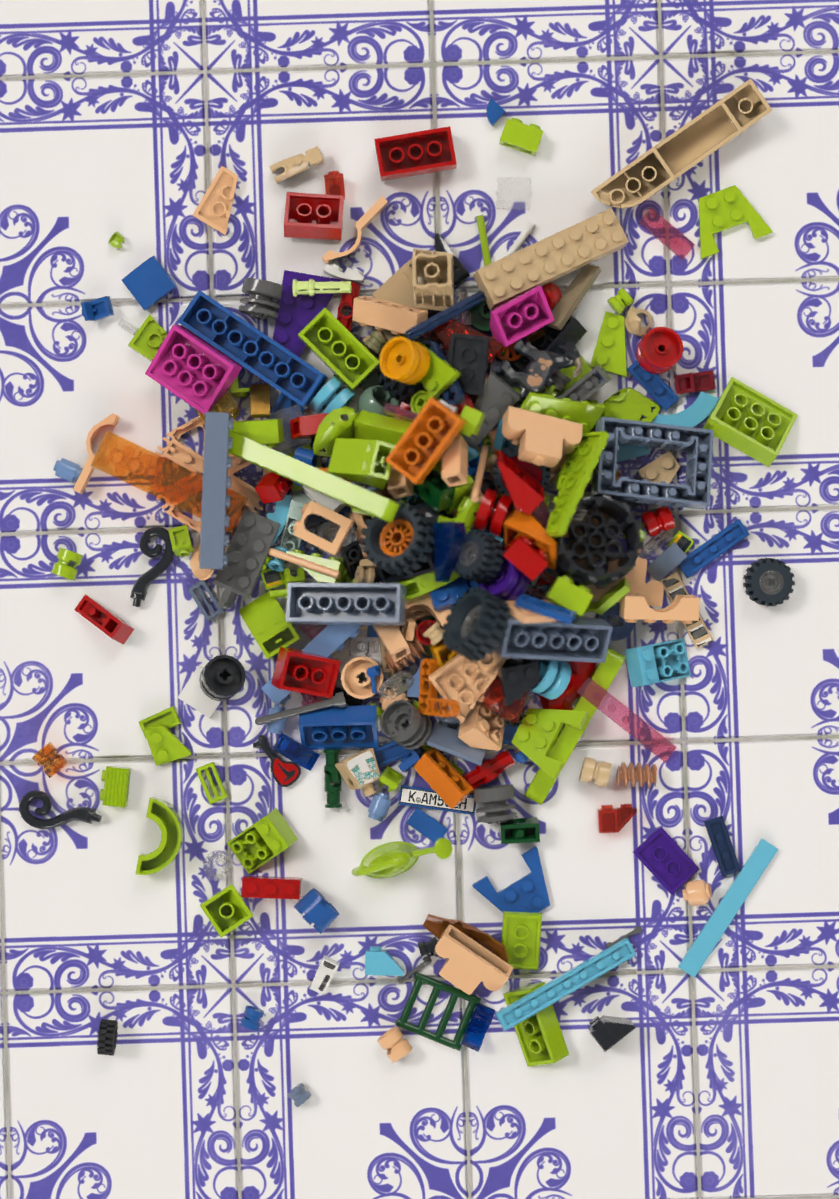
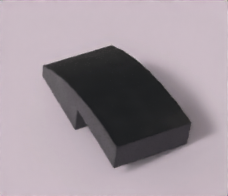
(351, 557)

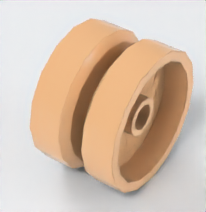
(351, 681)

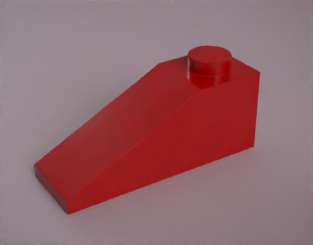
(104, 619)

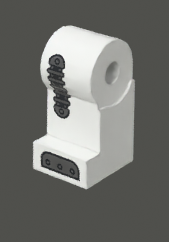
(324, 975)

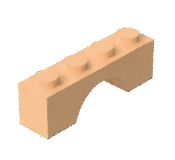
(682, 608)

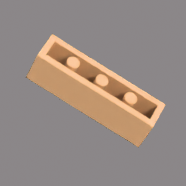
(386, 314)

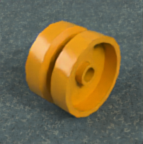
(404, 360)

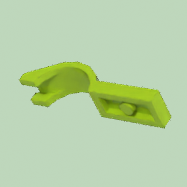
(609, 598)

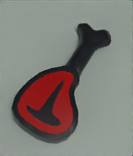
(283, 771)

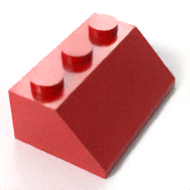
(313, 216)

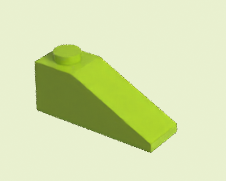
(261, 431)

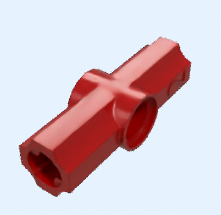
(347, 300)
(489, 769)

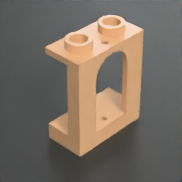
(315, 508)

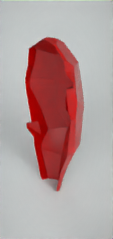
(579, 673)

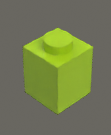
(474, 421)

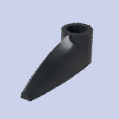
(460, 272)

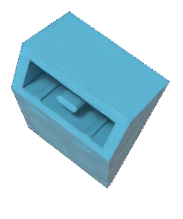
(657, 662)

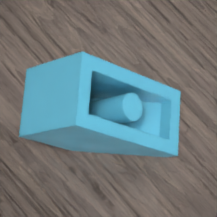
(381, 963)

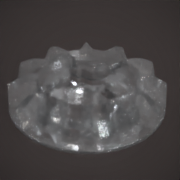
(228, 865)

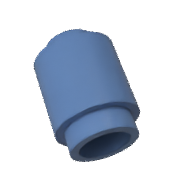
(67, 470)
(279, 725)
(379, 806)

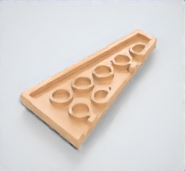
(466, 680)

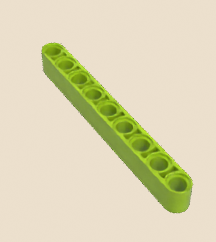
(570, 736)

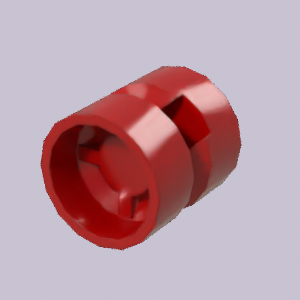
(658, 521)
(420, 629)

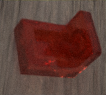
(334, 183)

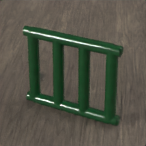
(438, 1036)

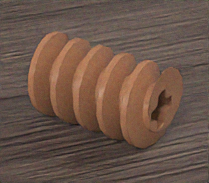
(416, 650)
(636, 774)

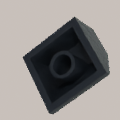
(610, 1030)

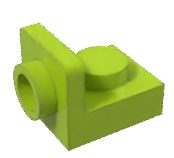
(181, 541)

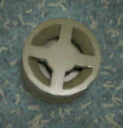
(375, 342)

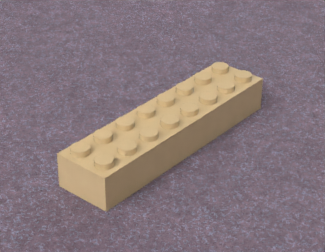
(551, 258)

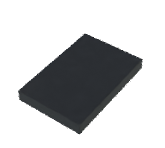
(470, 357)

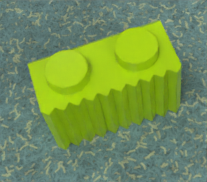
(115, 786)

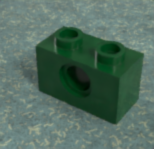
(435, 492)
(519, 831)

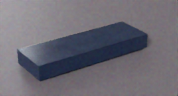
(722, 846)

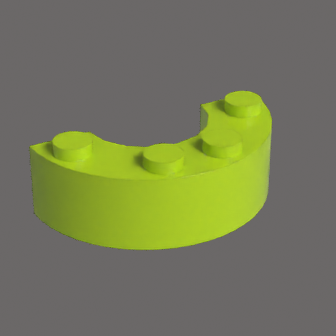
(171, 838)

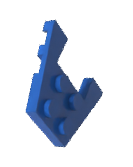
(523, 895)

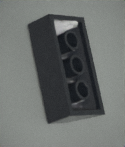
(571, 331)

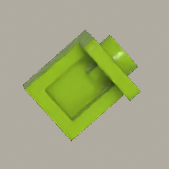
(239, 392)

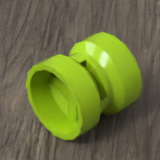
(620, 301)

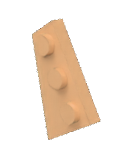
(217, 202)

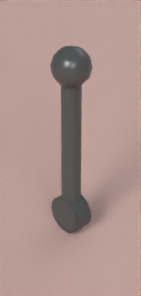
(637, 929)
(414, 970)

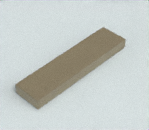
(573, 295)

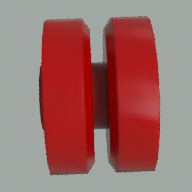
(659, 350)
(493, 513)

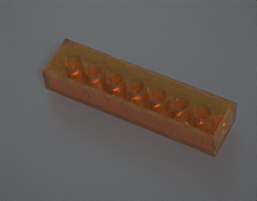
(159, 476)

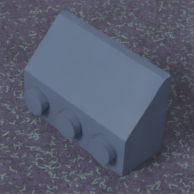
(447, 740)

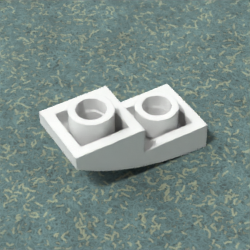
(353, 275)

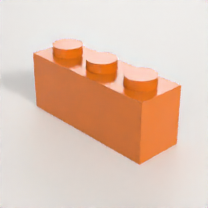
(443, 778)

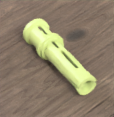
(311, 287)

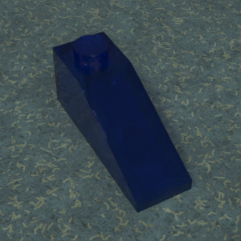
(448, 541)

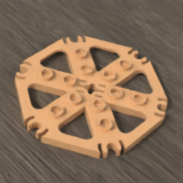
(191, 460)

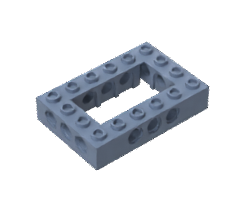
(695, 441)

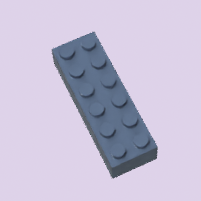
(346, 604)
(580, 641)

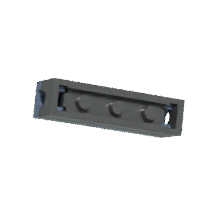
(587, 385)

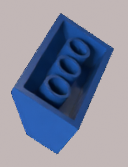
(340, 728)

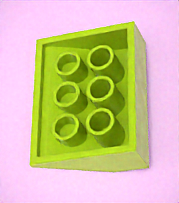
(750, 422)

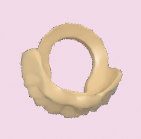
(633, 322)

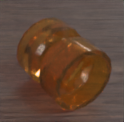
(50, 760)

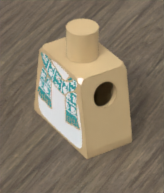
(360, 771)

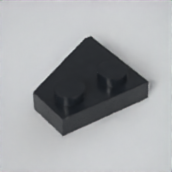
(518, 680)

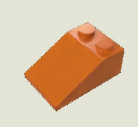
(528, 526)

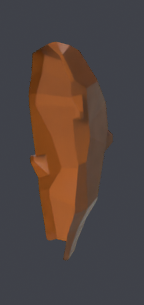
(437, 926)

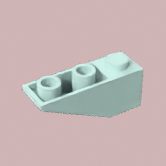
(297, 503)

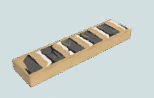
(697, 630)

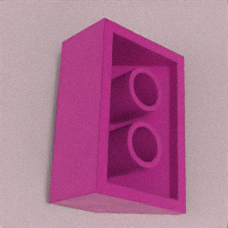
(520, 316)

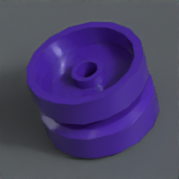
(508, 582)

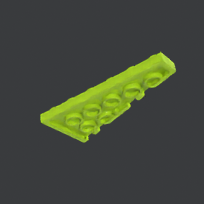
(573, 479)

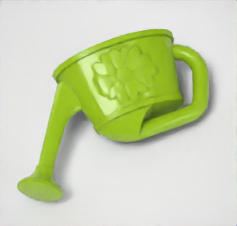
(397, 857)

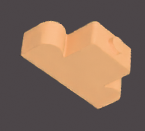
(540, 436)
(651, 590)
(470, 962)

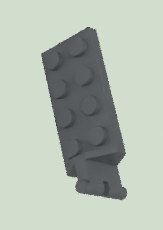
(245, 557)

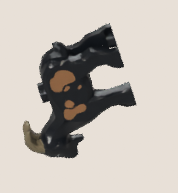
(541, 367)

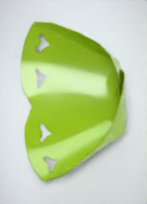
(630, 406)
(328, 433)

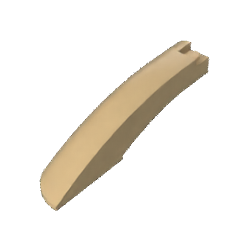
(684, 148)

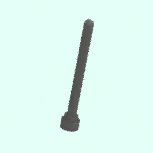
(337, 701)

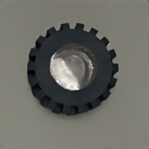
(479, 557)
(768, 582)

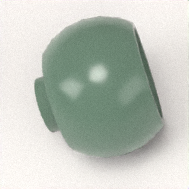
(374, 399)

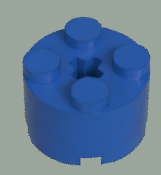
(316, 910)

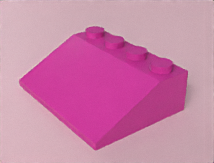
(193, 369)

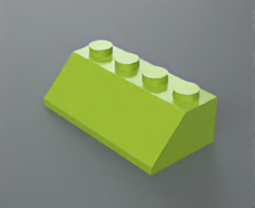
(338, 349)
(539, 1034)

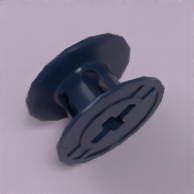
(618, 632)

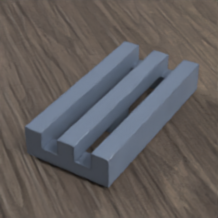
(197, 586)

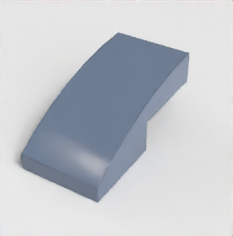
(666, 562)

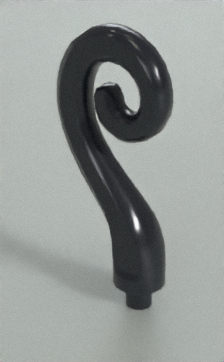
(141, 585)
(82, 814)

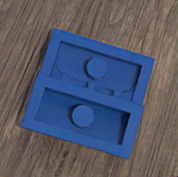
(149, 283)

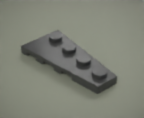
(494, 403)

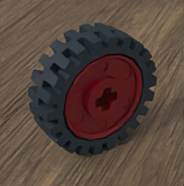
(539, 473)

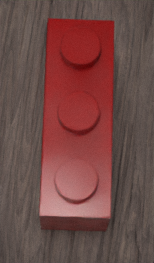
(271, 887)

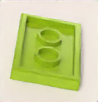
(522, 938)

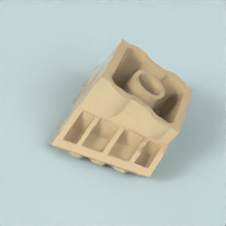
(432, 279)

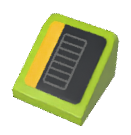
(682, 541)
(272, 579)

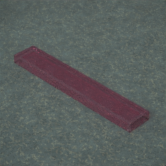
(626, 719)

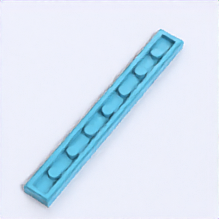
(727, 907)
(565, 984)

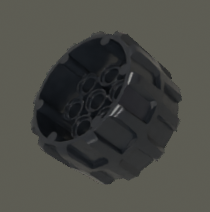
(624, 523)

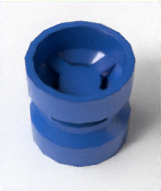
(252, 1017)

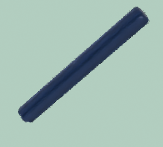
(445, 315)

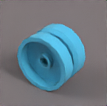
(329, 398)
(553, 678)

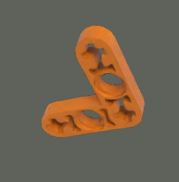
(428, 698)

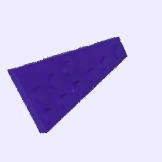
(298, 311)

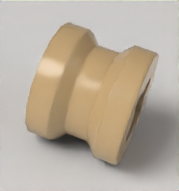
(364, 575)
(434, 633)

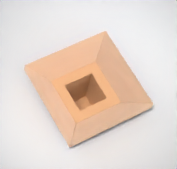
(482, 728)

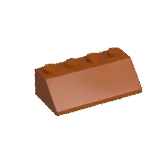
(425, 441)

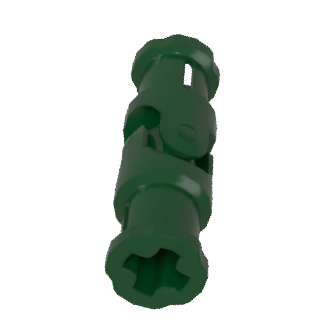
(332, 776)

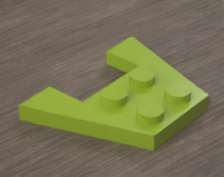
(723, 211)
(539, 733)

